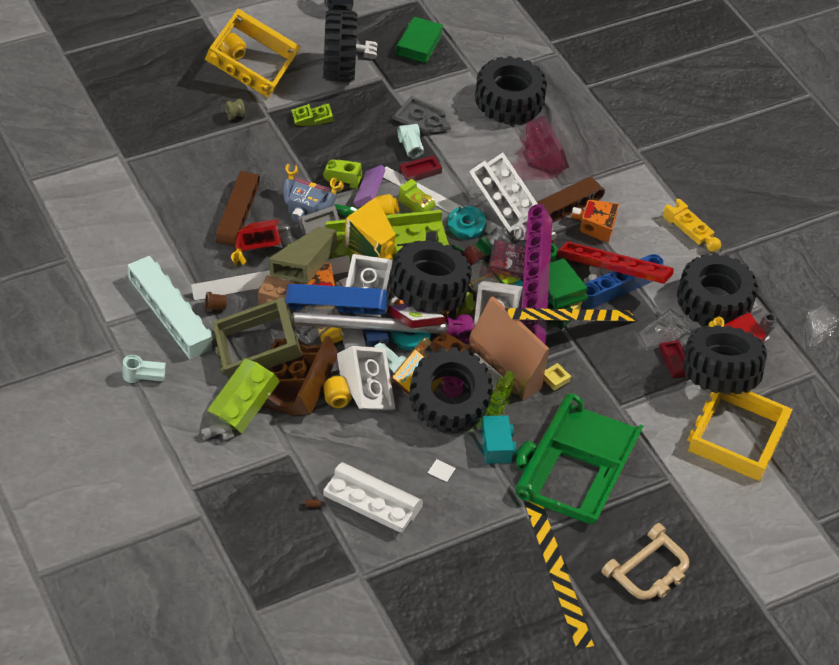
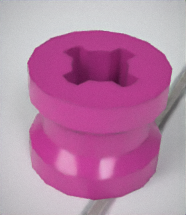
(455, 390)

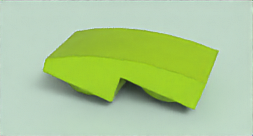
(306, 116)

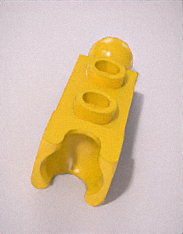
(691, 225)

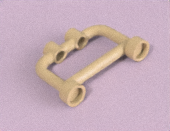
(661, 586)

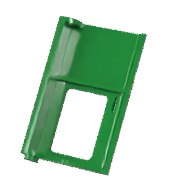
(585, 438)

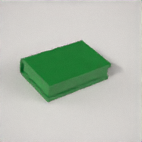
(419, 40)
(564, 285)

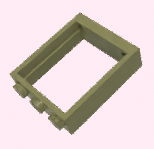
(251, 318)

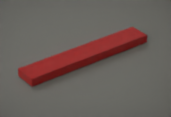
(615, 262)

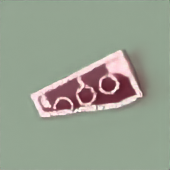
(543, 148)

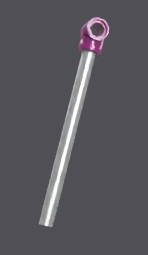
(459, 327)

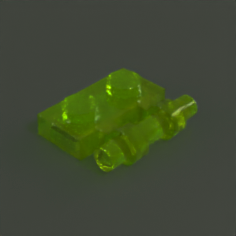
(502, 396)

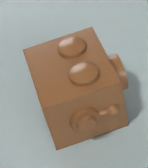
(272, 289)

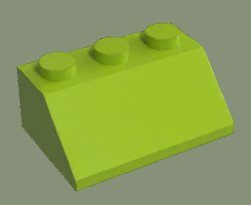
(243, 395)

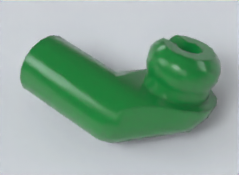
(345, 210)
(524, 450)

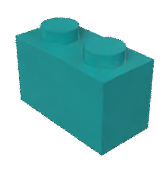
(497, 439)

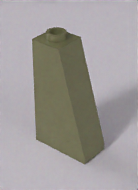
(304, 256)

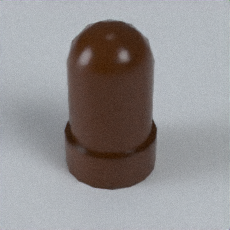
(312, 503)

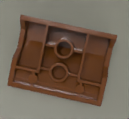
(301, 378)

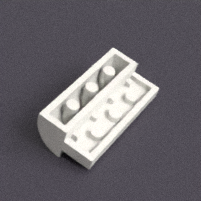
(504, 191)
(372, 497)

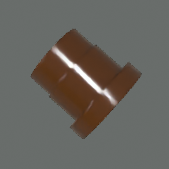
(215, 302)

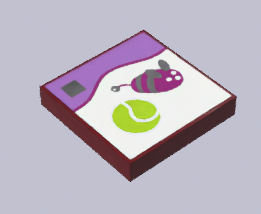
(415, 318)

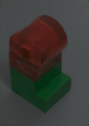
(479, 251)

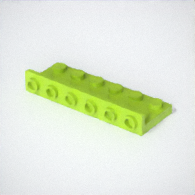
(406, 226)

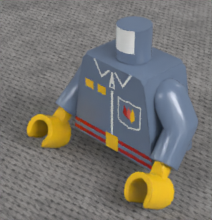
(307, 197)

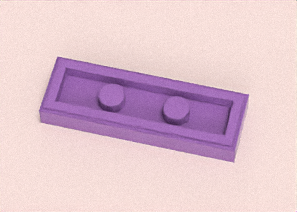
(369, 185)

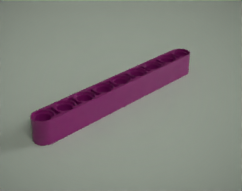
(537, 266)

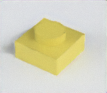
(556, 377)

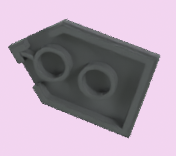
(424, 114)

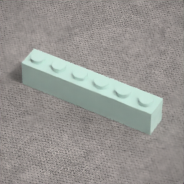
(170, 307)

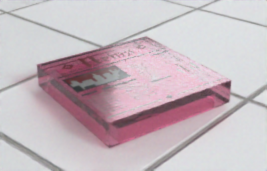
(507, 259)

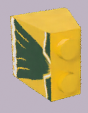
(370, 232)

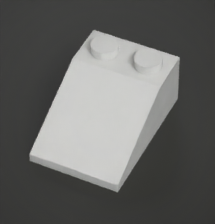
(370, 273)
(367, 377)

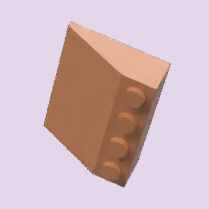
(510, 347)

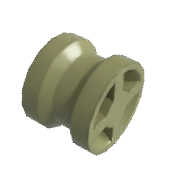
(235, 109)

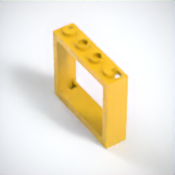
(262, 34)
(727, 458)

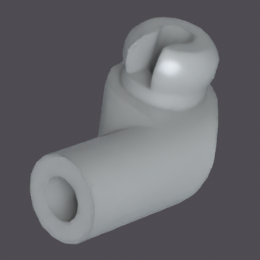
(594, 273)
(217, 429)

